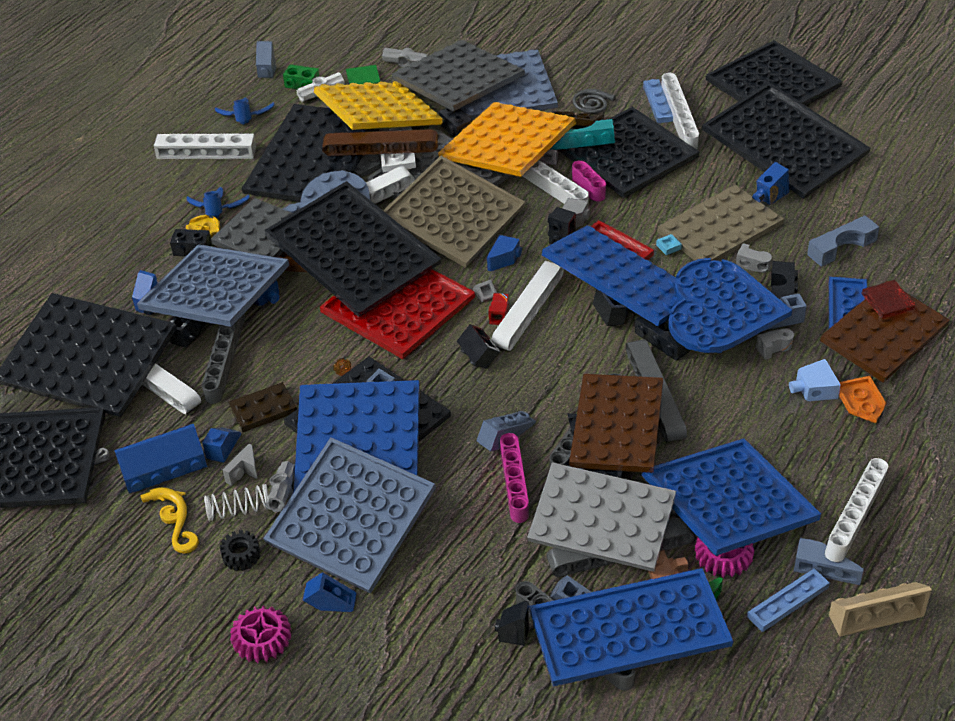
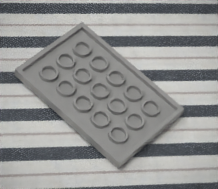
(602, 516)

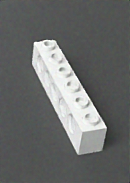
(205, 146)

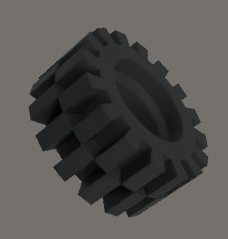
(243, 559)

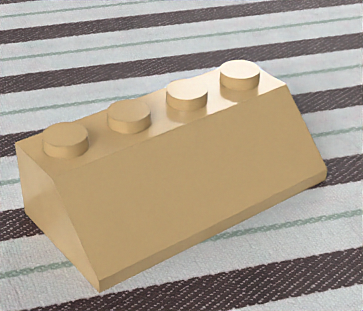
(879, 608)

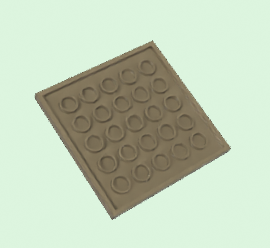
(454, 210)

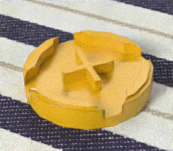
(205, 222)

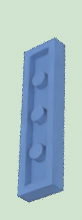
(658, 101)
(788, 600)

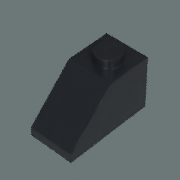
(514, 624)

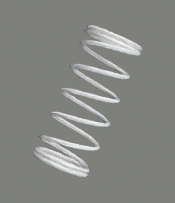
(210, 510)

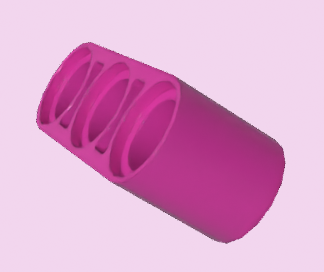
(589, 180)

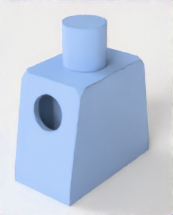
(816, 382)

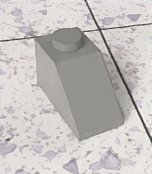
(580, 208)

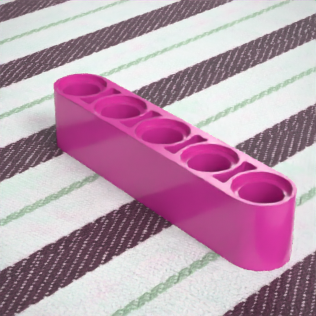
(514, 478)

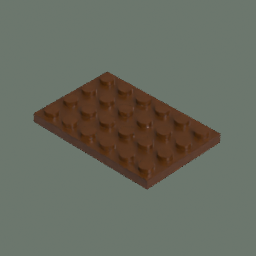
(886, 343)
(617, 423)

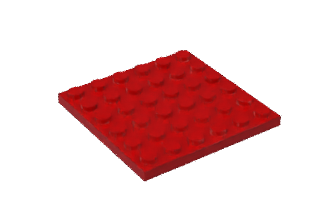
(406, 316)

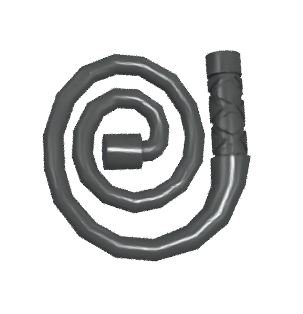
(595, 93)

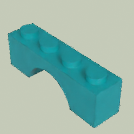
(597, 134)

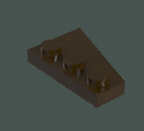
(583, 119)

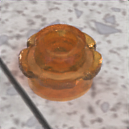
(337, 366)

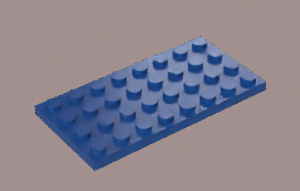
(616, 272)
(629, 626)

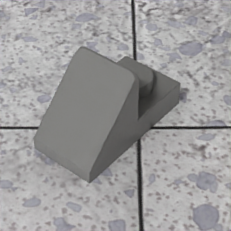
(241, 464)

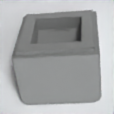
(550, 157)
(484, 290)

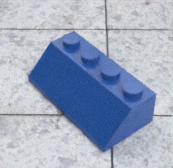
(161, 458)

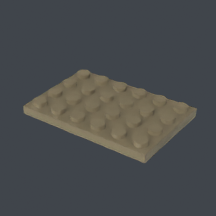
(721, 224)

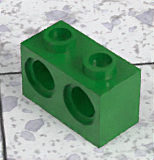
(299, 76)

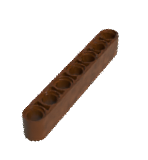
(380, 142)

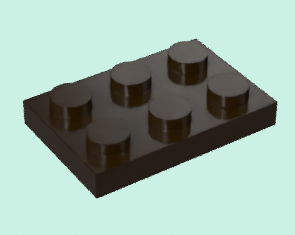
(262, 407)

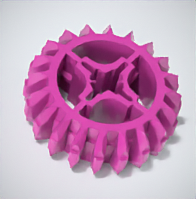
(726, 563)
(266, 632)

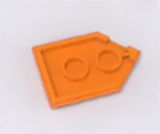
(862, 398)

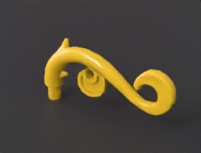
(169, 517)

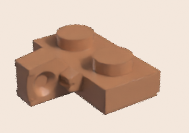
(668, 566)

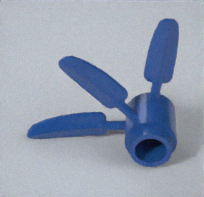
(242, 111)
(213, 204)

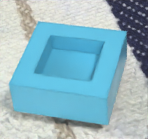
(668, 244)

